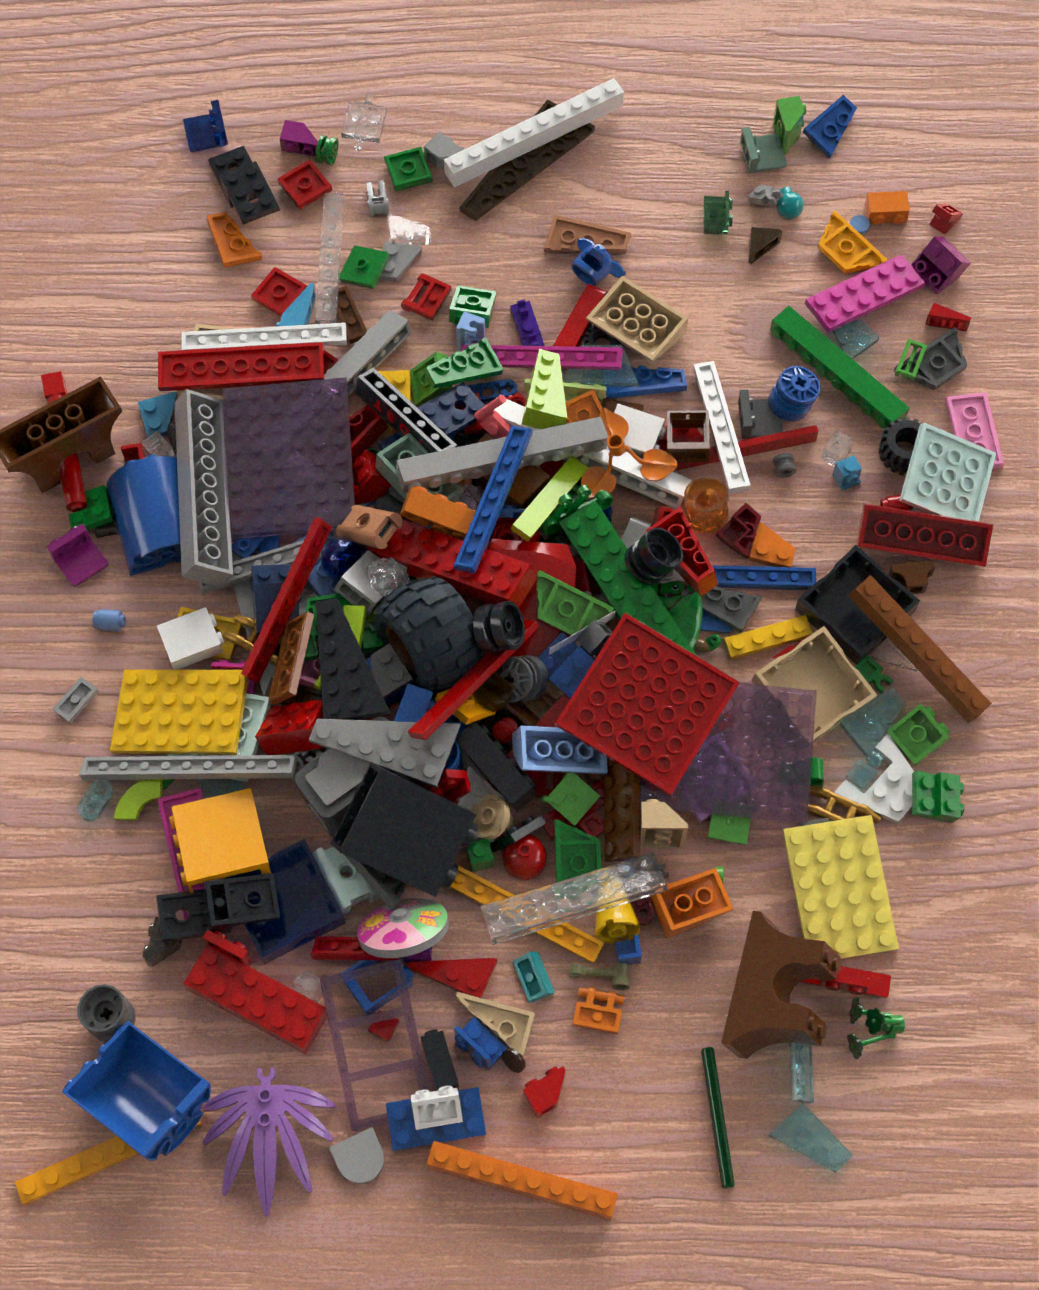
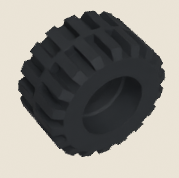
(889, 450)

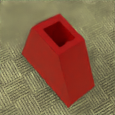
(545, 1093)

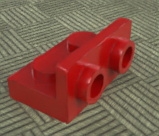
(452, 784)

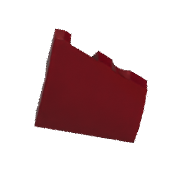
(740, 530)

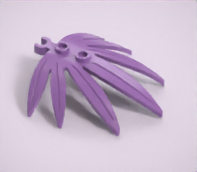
(265, 1110)

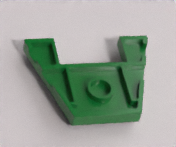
(370, 641)

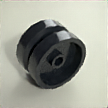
(498, 627)

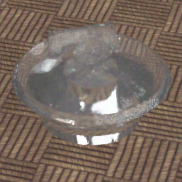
(386, 575)

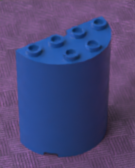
(147, 512)
(140, 1092)

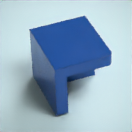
(628, 951)

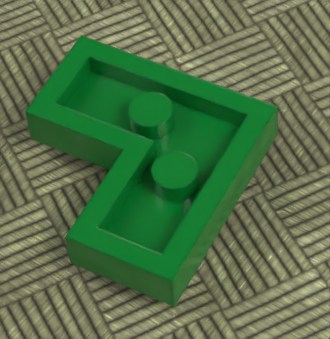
(98, 510)

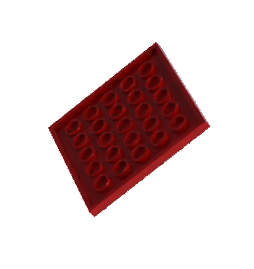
(647, 704)

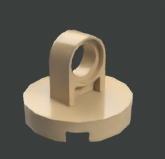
(492, 816)

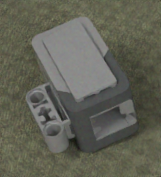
(329, 782)

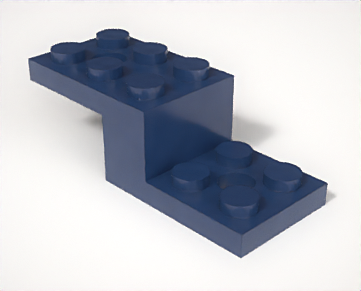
(445, 415)

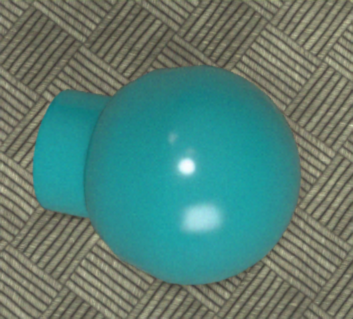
(790, 205)

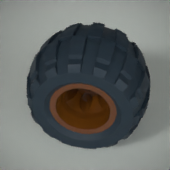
(429, 632)

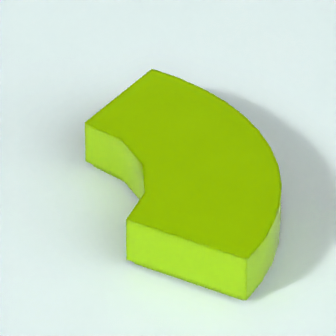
(137, 798)

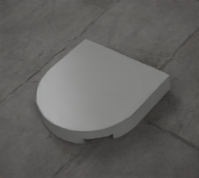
(359, 1157)

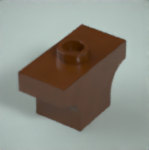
(913, 574)

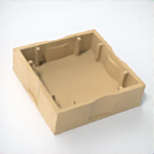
(820, 666)

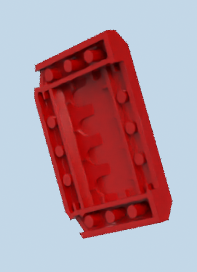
(551, 559)

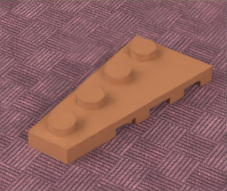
(566, 232)

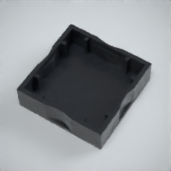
(831, 607)

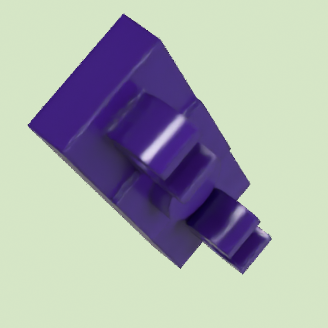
(526, 324)

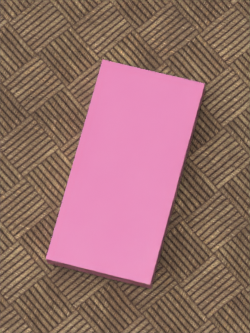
(973, 421)

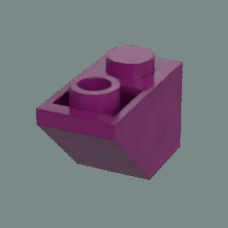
(297, 139)

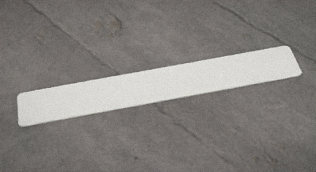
(573, 637)

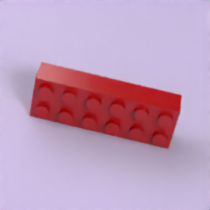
(924, 534)
(256, 998)

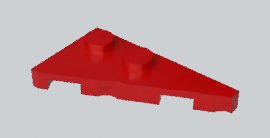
(462, 975)

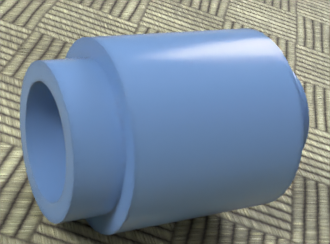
(109, 620)

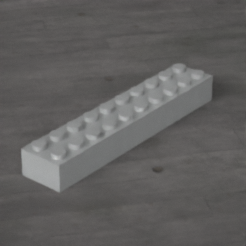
(202, 489)

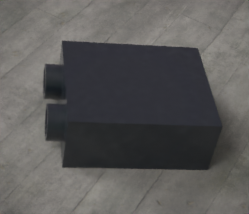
(405, 830)

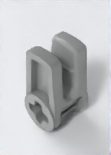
(378, 204)

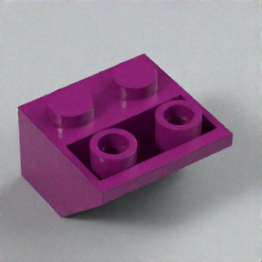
(940, 264)

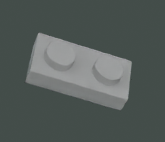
(75, 700)

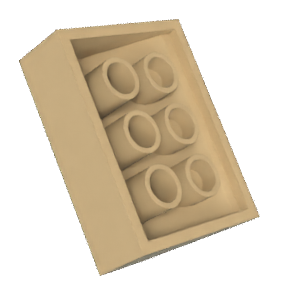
(638, 319)

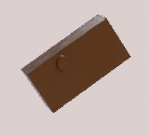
(526, 485)

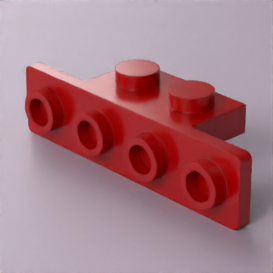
(857, 982)

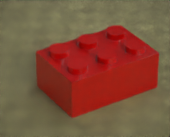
(289, 728)

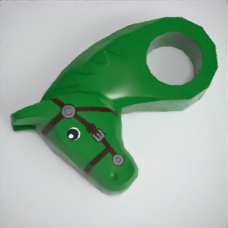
(684, 607)

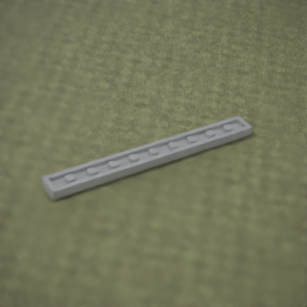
(189, 767)

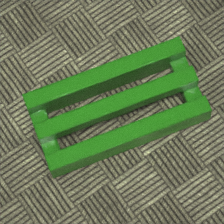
(905, 373)

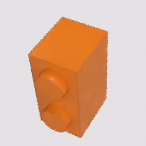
(887, 207)

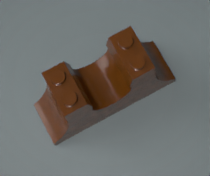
(59, 429)
(761, 996)

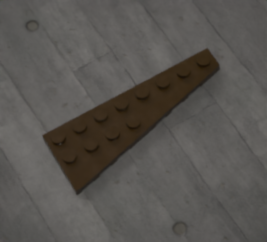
(512, 175)

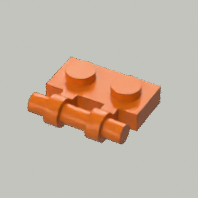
(598, 1017)

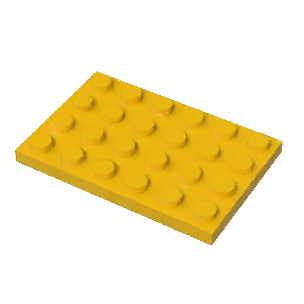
(179, 712)

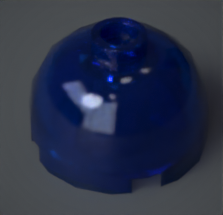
(339, 557)

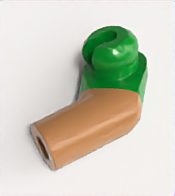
(709, 644)

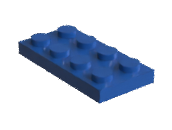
(406, 1136)

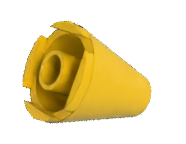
(616, 924)

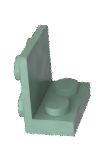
(762, 152)

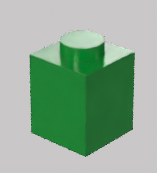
(480, 855)

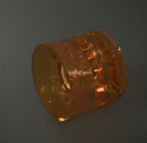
(706, 504)

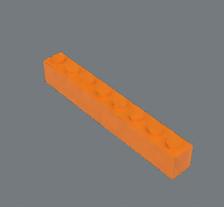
(522, 1180)

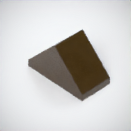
(762, 241)

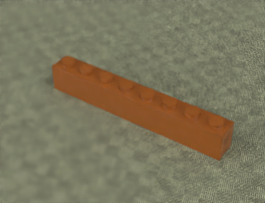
(920, 649)

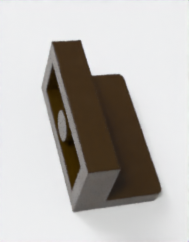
(494, 693)

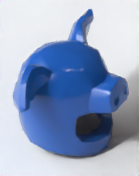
(594, 263)

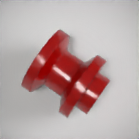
(503, 729)

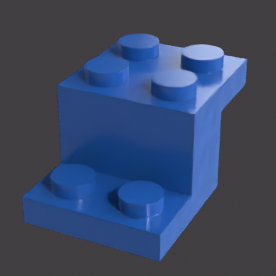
(566, 666)

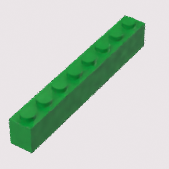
(838, 368)

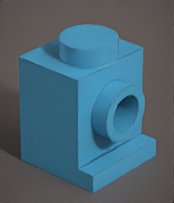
(847, 472)

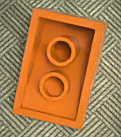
(691, 902)

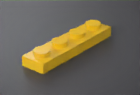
(767, 637)

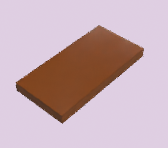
(291, 658)

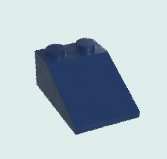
(265, 587)

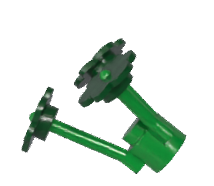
(877, 1023)

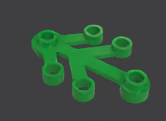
(552, 525)

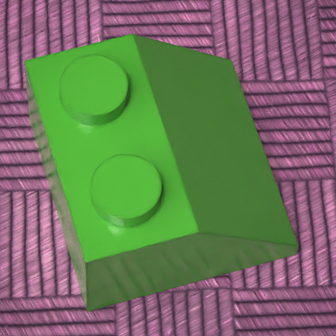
(789, 120)

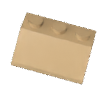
(661, 826)

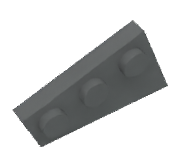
(730, 607)

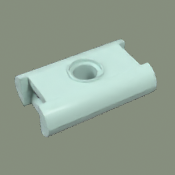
(345, 890)

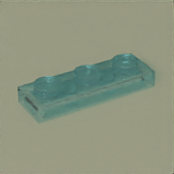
(801, 1073)

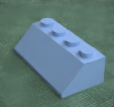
(555, 751)

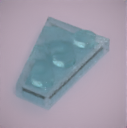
(855, 337)
(812, 1138)

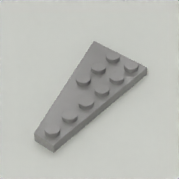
(389, 745)

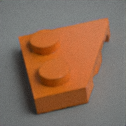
(771, 548)

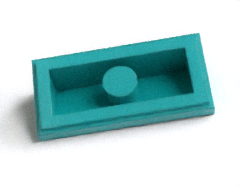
(533, 976)

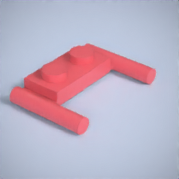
(492, 420)

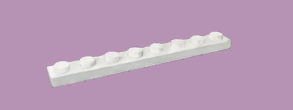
(327, 333)
(722, 428)

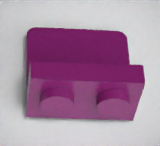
(77, 555)

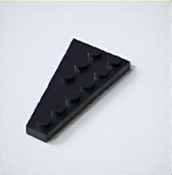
(346, 678)

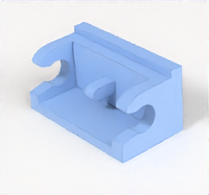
(470, 329)

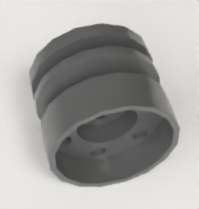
(527, 675)
(96, 1007)

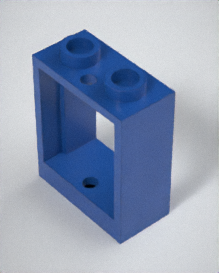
(361, 997)

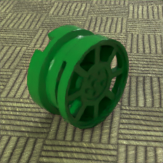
(327, 150)

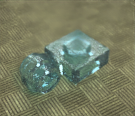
(862, 773)

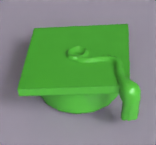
(571, 798)
(729, 829)

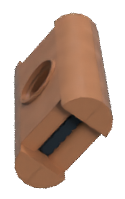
(369, 526)

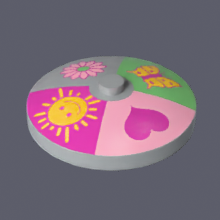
(405, 930)

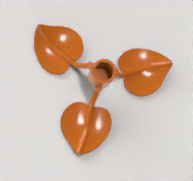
(656, 462)

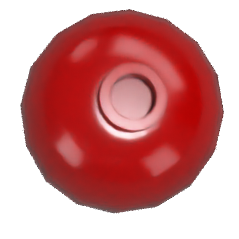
(525, 858)

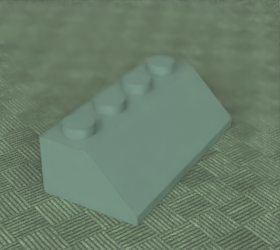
(404, 448)

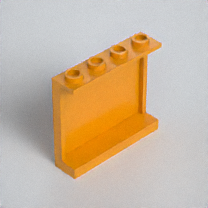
(218, 838)

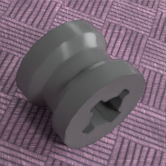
(784, 465)

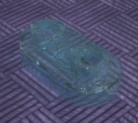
(94, 800)

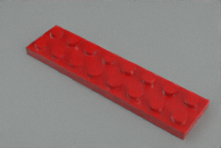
(240, 366)

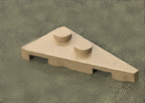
(506, 1022)

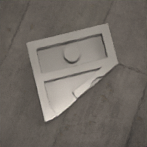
(400, 260)

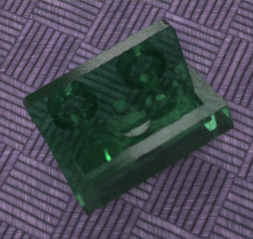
(716, 214)

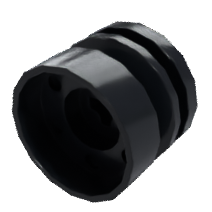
(653, 556)

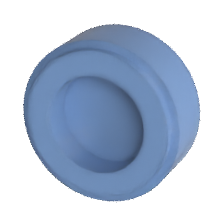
(860, 223)

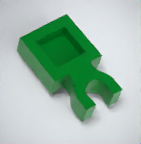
(872, 673)

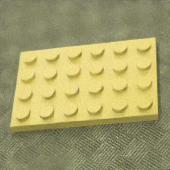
(841, 886)

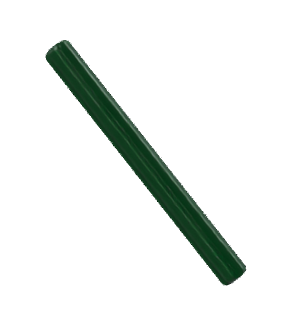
(717, 1118)

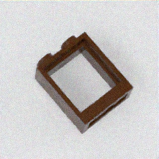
(688, 450)

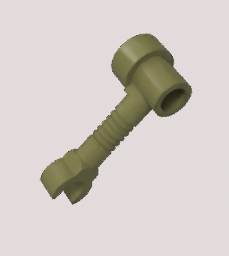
(619, 975)

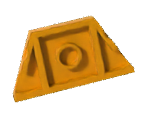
(848, 247)

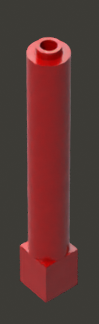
(70, 471)

